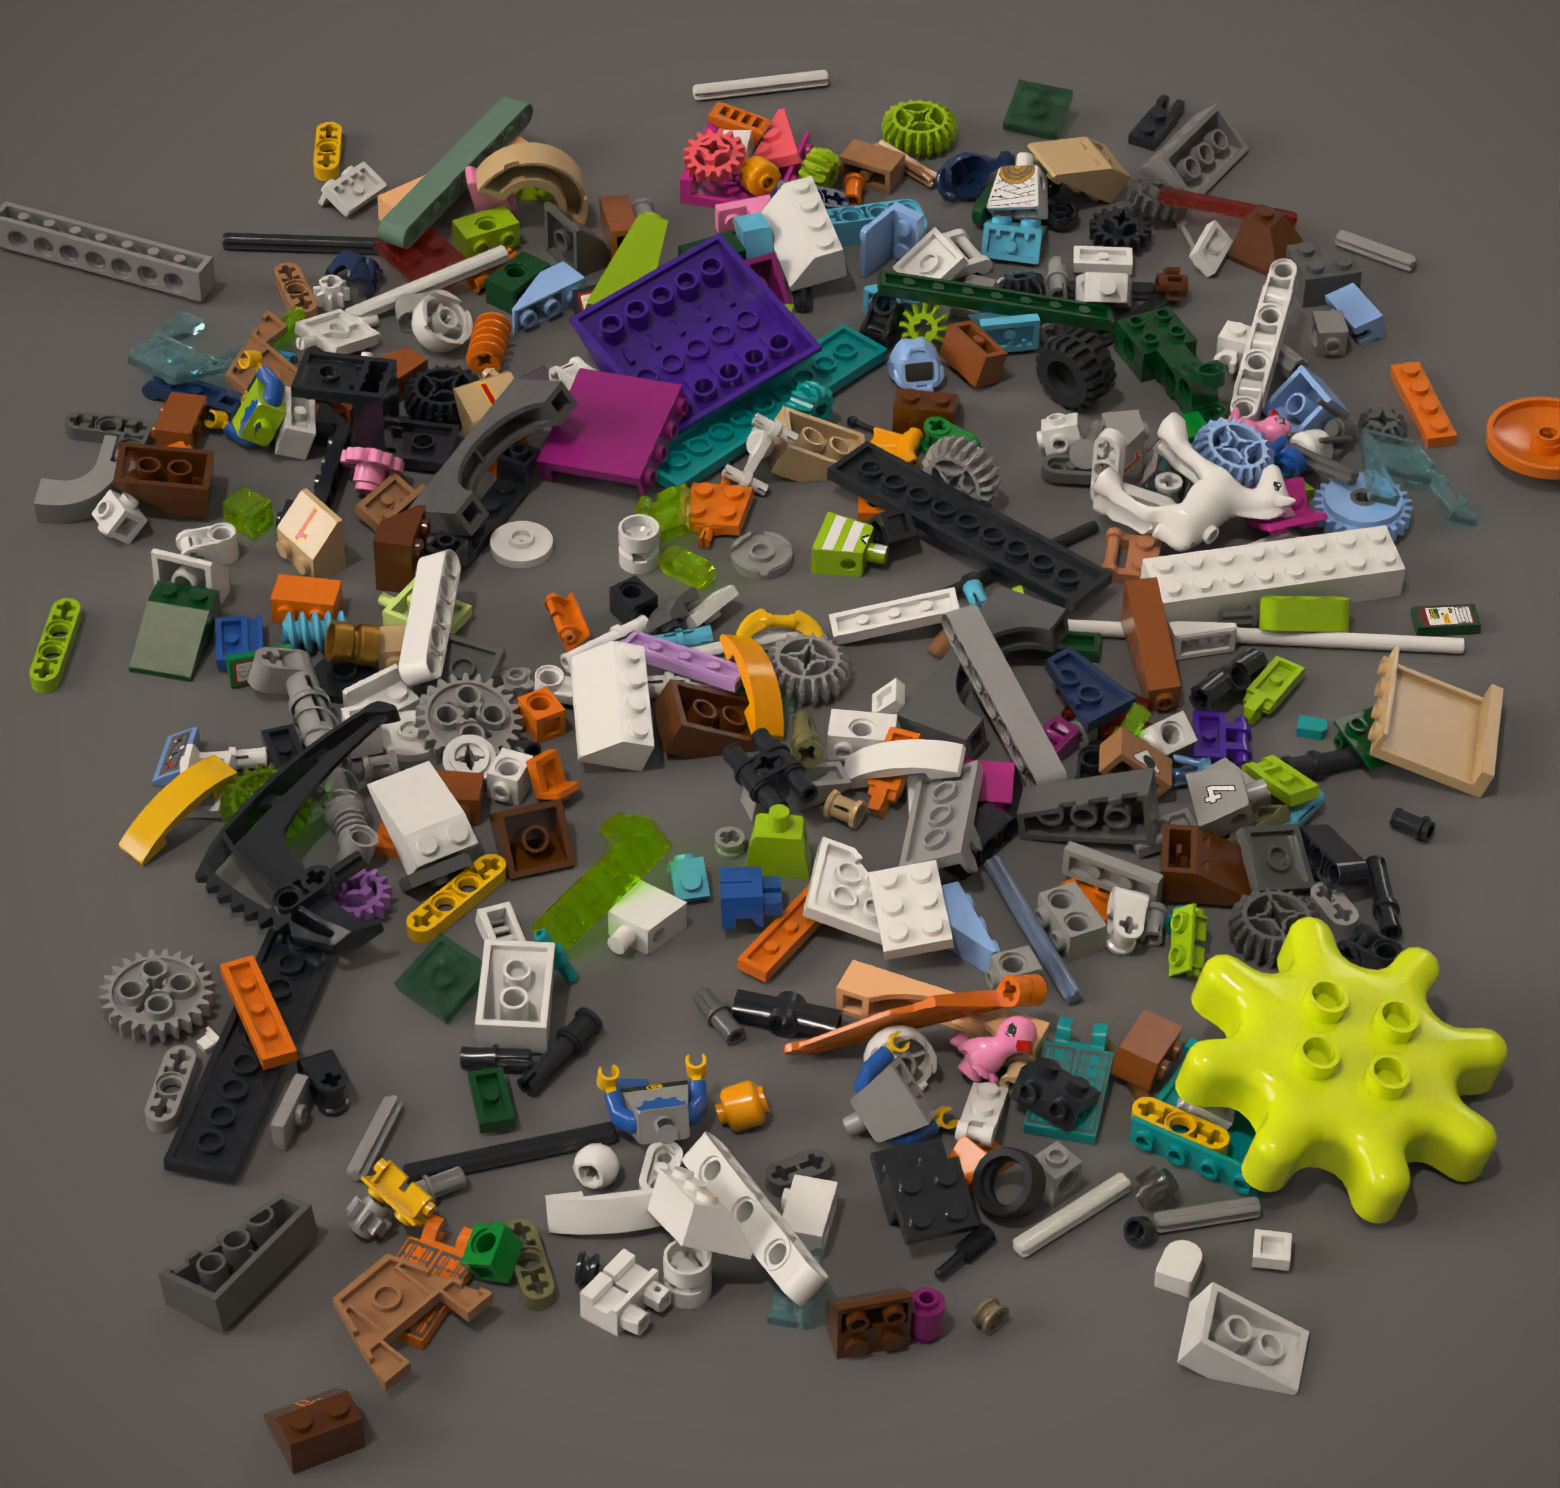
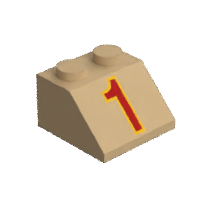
(477, 397)
(312, 537)

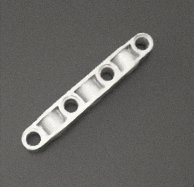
(1265, 340)
(759, 1221)

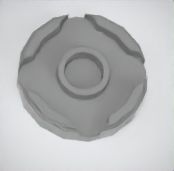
(761, 555)

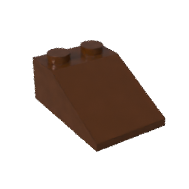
(167, 477)
(700, 720)

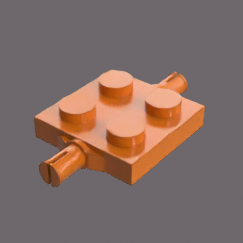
(718, 509)

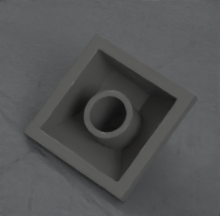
(573, 242)

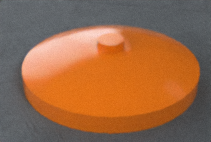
(1527, 436)

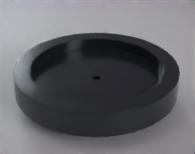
(337, 676)

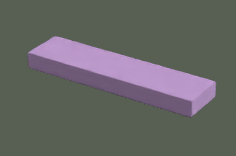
(688, 661)

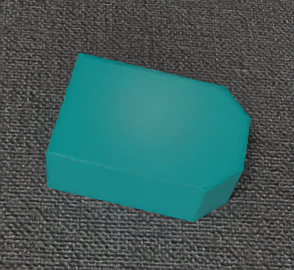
(1312, 727)

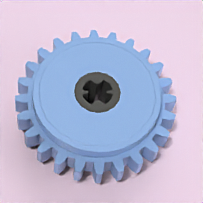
(1350, 509)

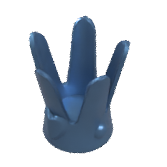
(1196, 765)

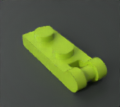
(1283, 780)

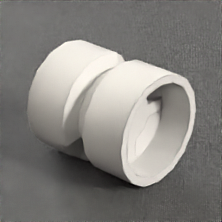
(639, 544)
(687, 1275)

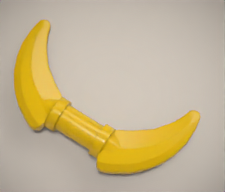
(762, 620)

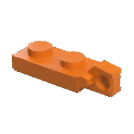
(888, 789)

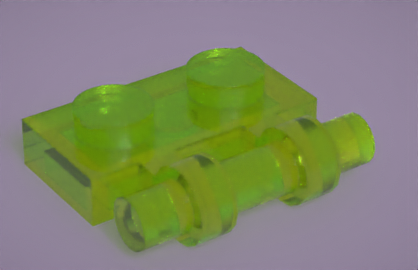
(670, 509)

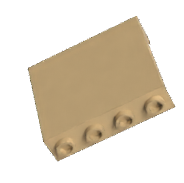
(1435, 727)

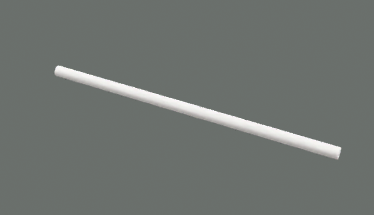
(1306, 639)

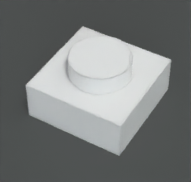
(889, 698)
(1271, 1249)

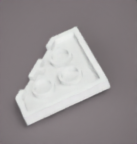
(841, 891)

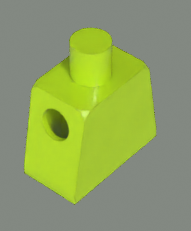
(780, 844)

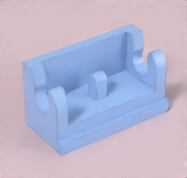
(1358, 312)

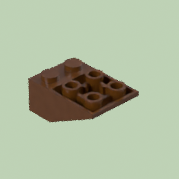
(1201, 867)

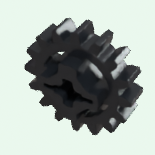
(1120, 229)

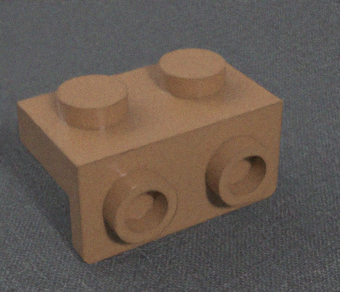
(387, 500)

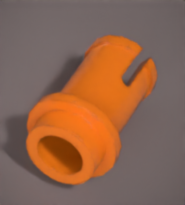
(853, 186)

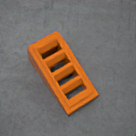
(738, 119)

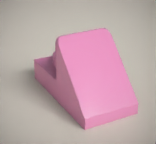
(726, 211)

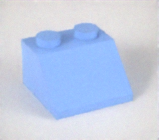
(1298, 403)

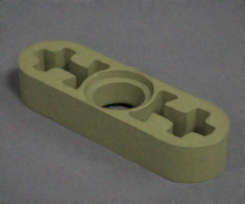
(541, 1273)

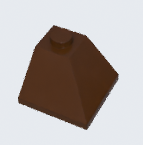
(1263, 239)

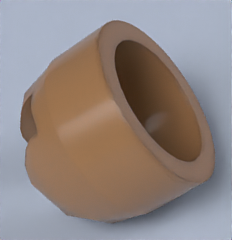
(939, 645)

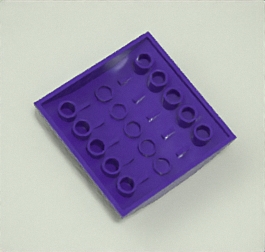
(699, 326)

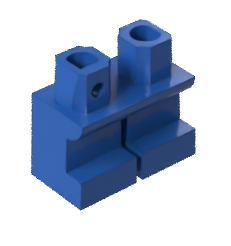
(748, 895)

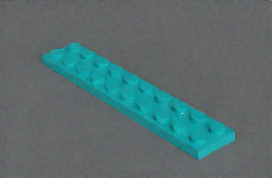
(724, 434)

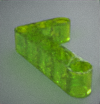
(635, 849)

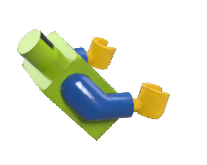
(259, 409)

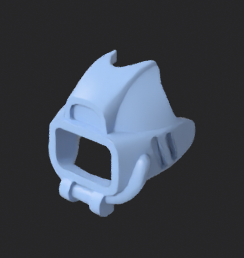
(915, 351)

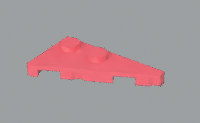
(779, 142)

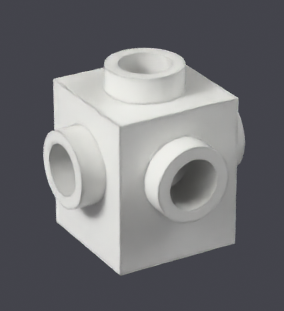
(1059, 433)
(119, 516)

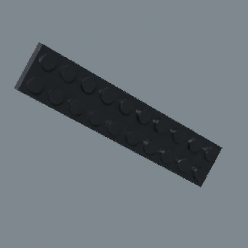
(971, 526)
(234, 1086)

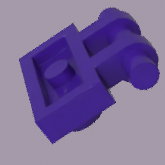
(1211, 737)

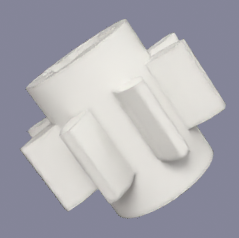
(331, 293)

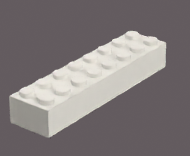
(1340, 564)

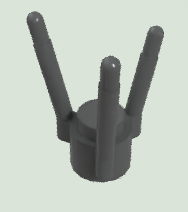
(1339, 428)

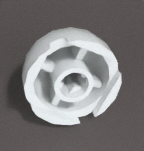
(441, 322)
(919, 1057)

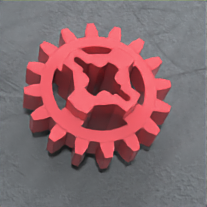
(714, 156)

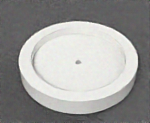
(521, 544)
(403, 739)

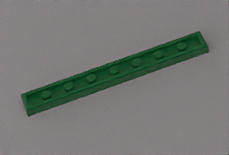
(994, 300)

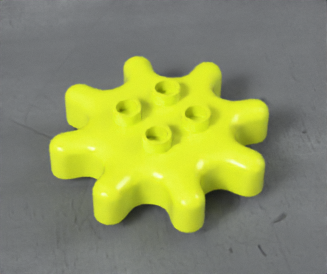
(1342, 1069)

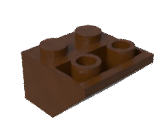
(399, 547)
(869, 1322)

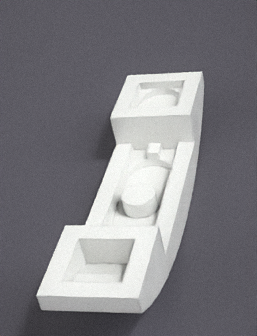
(905, 757)
(599, 1213)

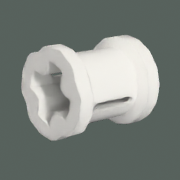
(1173, 488)

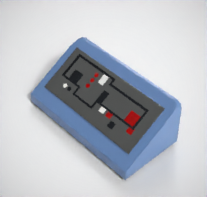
(174, 749)

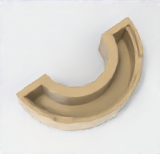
(539, 167)

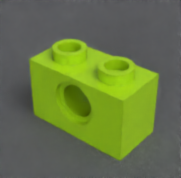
(486, 231)

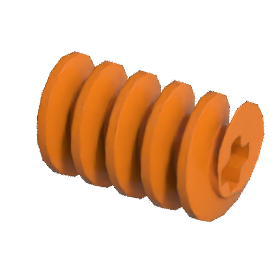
(488, 342)

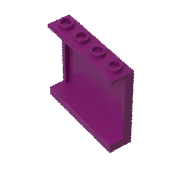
(615, 430)

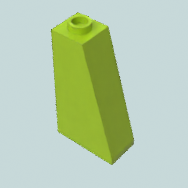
(635, 256)

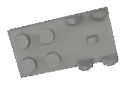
(943, 820)

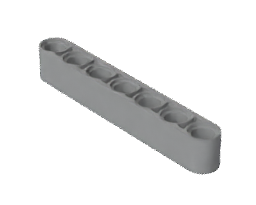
(1002, 697)

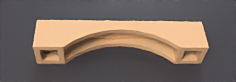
(873, 990)

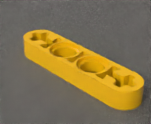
(450, 894)

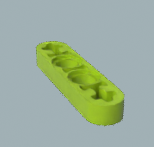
(55, 645)

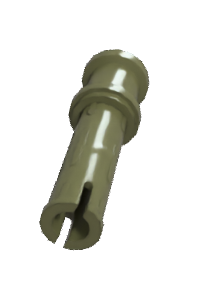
(805, 741)

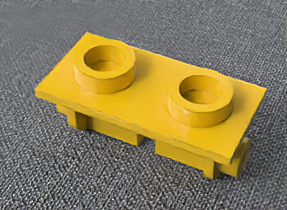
(387, 1188)

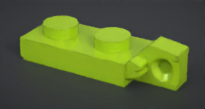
(1271, 688)

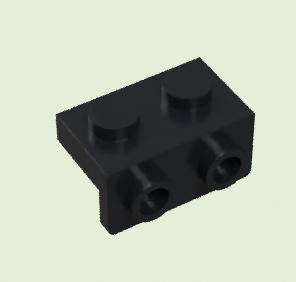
(1053, 1092)

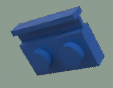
(236, 636)

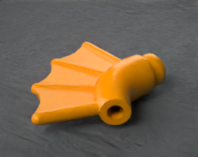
(900, 445)

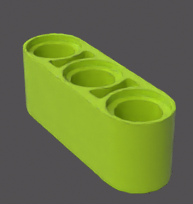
(1304, 613)

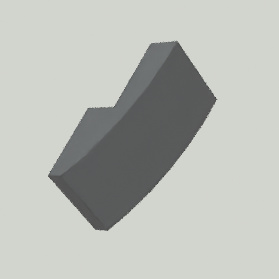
(668, 613)

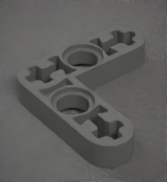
(89, 427)

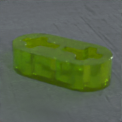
(686, 567)

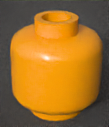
(759, 176)
(743, 1106)

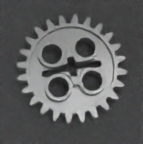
(464, 718)
(157, 995)

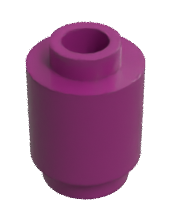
(927, 1315)

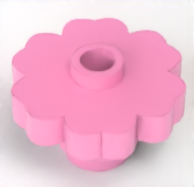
(370, 467)

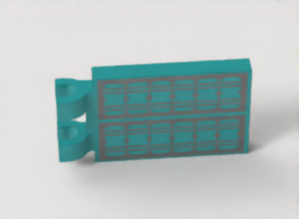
(1080, 1060)

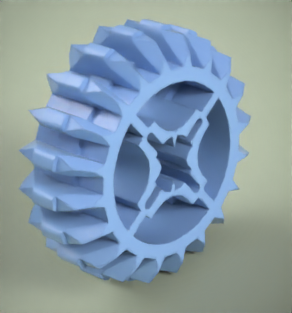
(1235, 449)

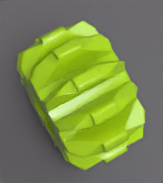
(822, 166)
(934, 333)

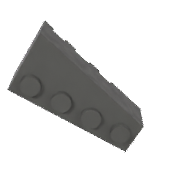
(1092, 809)

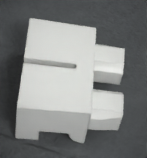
(621, 1293)

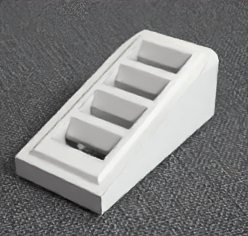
(1184, 632)
(495, 915)

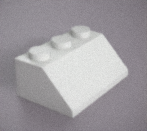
(695, 1214)

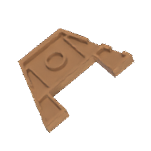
(261, 338)
(392, 1299)

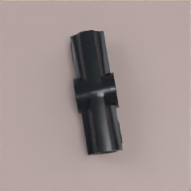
(1228, 680)
(785, 1013)

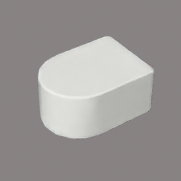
(1179, 1268)

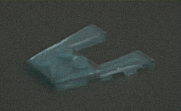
(175, 360)
(1395, 456)

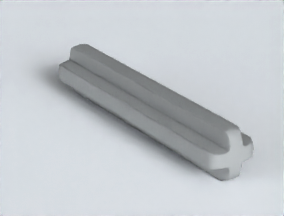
(1376, 251)
(374, 1137)
(1207, 1214)

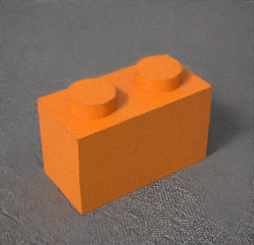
(307, 595)

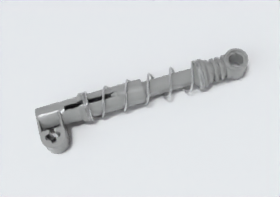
(294, 675)

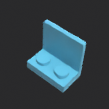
(1013, 240)
(1010, 332)

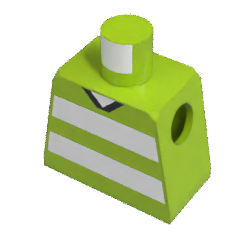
(845, 547)

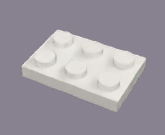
(910, 910)

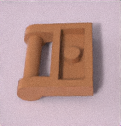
(1138, 548)

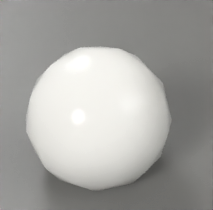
(596, 1166)

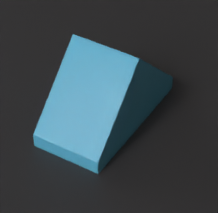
(754, 234)

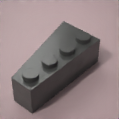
(242, 1262)

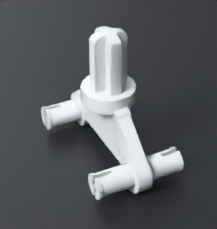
(759, 445)

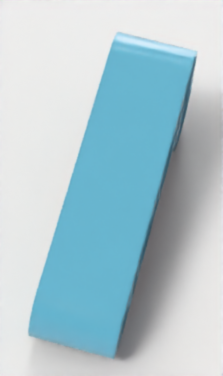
(851, 219)

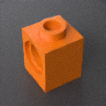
(542, 715)

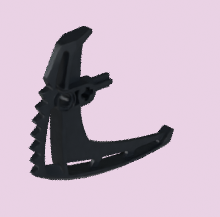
(264, 856)

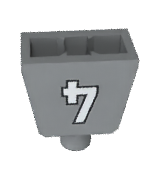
(1224, 799)

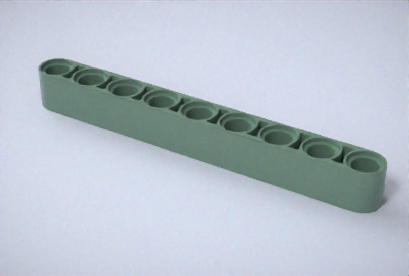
(448, 177)

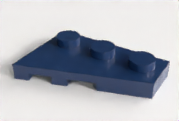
(1087, 689)

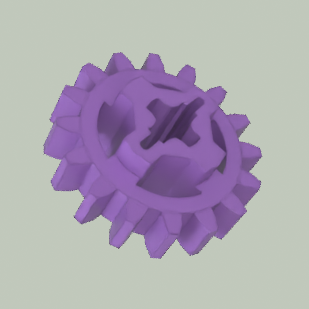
(358, 895)

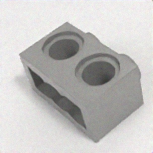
(1071, 921)

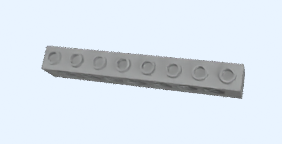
(106, 252)

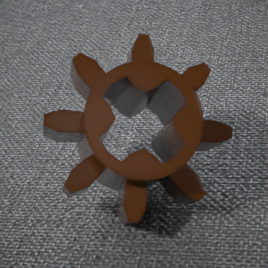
(1171, 284)

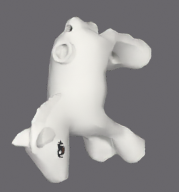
(1208, 503)

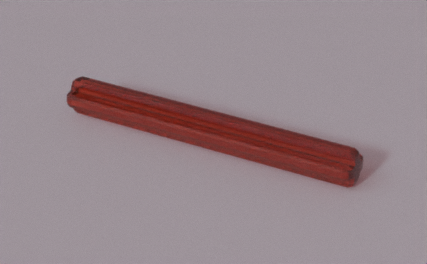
(1212, 203)

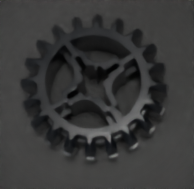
(431, 394)

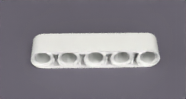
(429, 618)

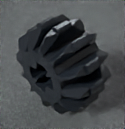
(1023, 282)

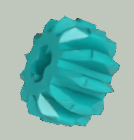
(812, 399)

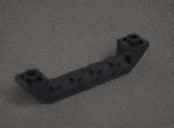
(336, 435)
(516, 472)

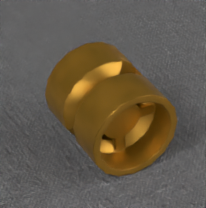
(357, 643)

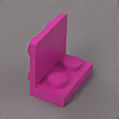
(1303, 517)

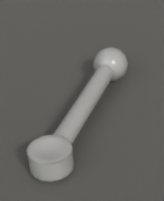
(1181, 224)

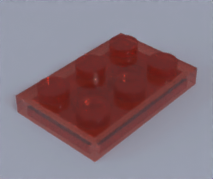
(424, 257)

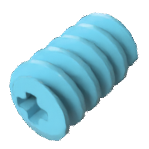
(307, 631)

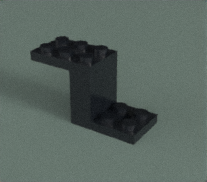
(373, 392)

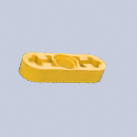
(323, 158)
(1205, 1130)

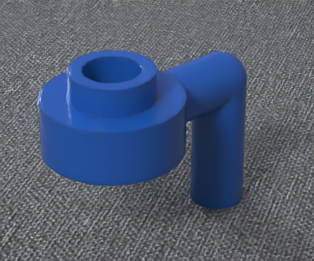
(1288, 458)

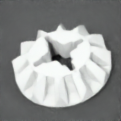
(478, 748)

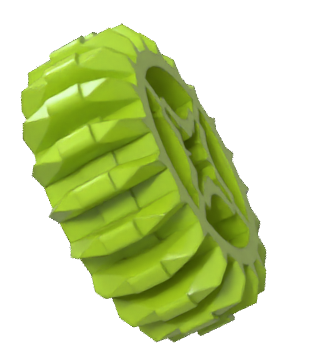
(920, 128)

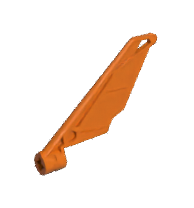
(936, 1009)

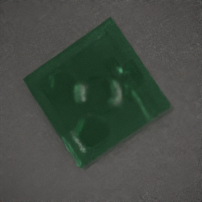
(1038, 110)
(442, 978)

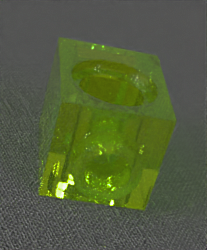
(248, 513)

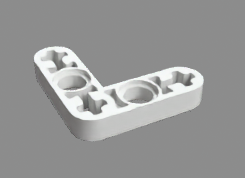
(1116, 460)

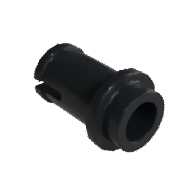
(1412, 824)

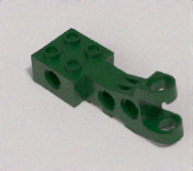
(1165, 350)

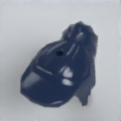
(968, 174)

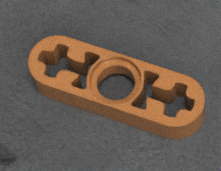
(297, 284)

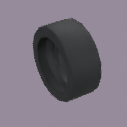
(1033, 1183)

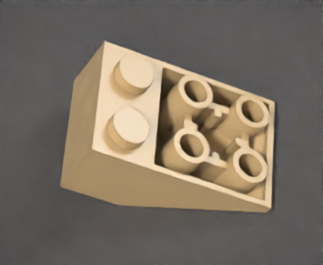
(1082, 166)

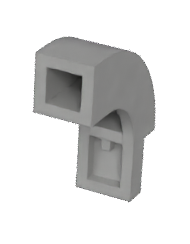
(77, 498)

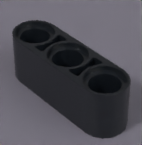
(995, 830)
(1333, 858)

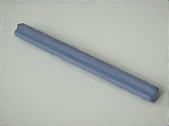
(1033, 930)

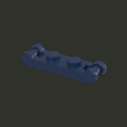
(217, 397)

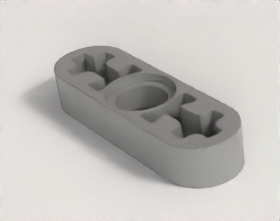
(175, 1101)

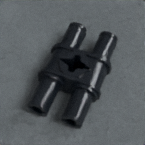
(769, 771)

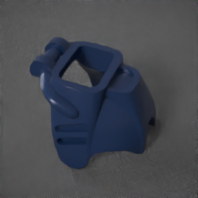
(358, 268)

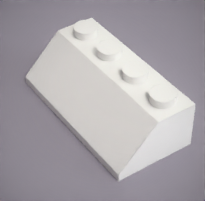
(804, 235)
(612, 706)

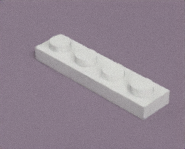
(892, 616)

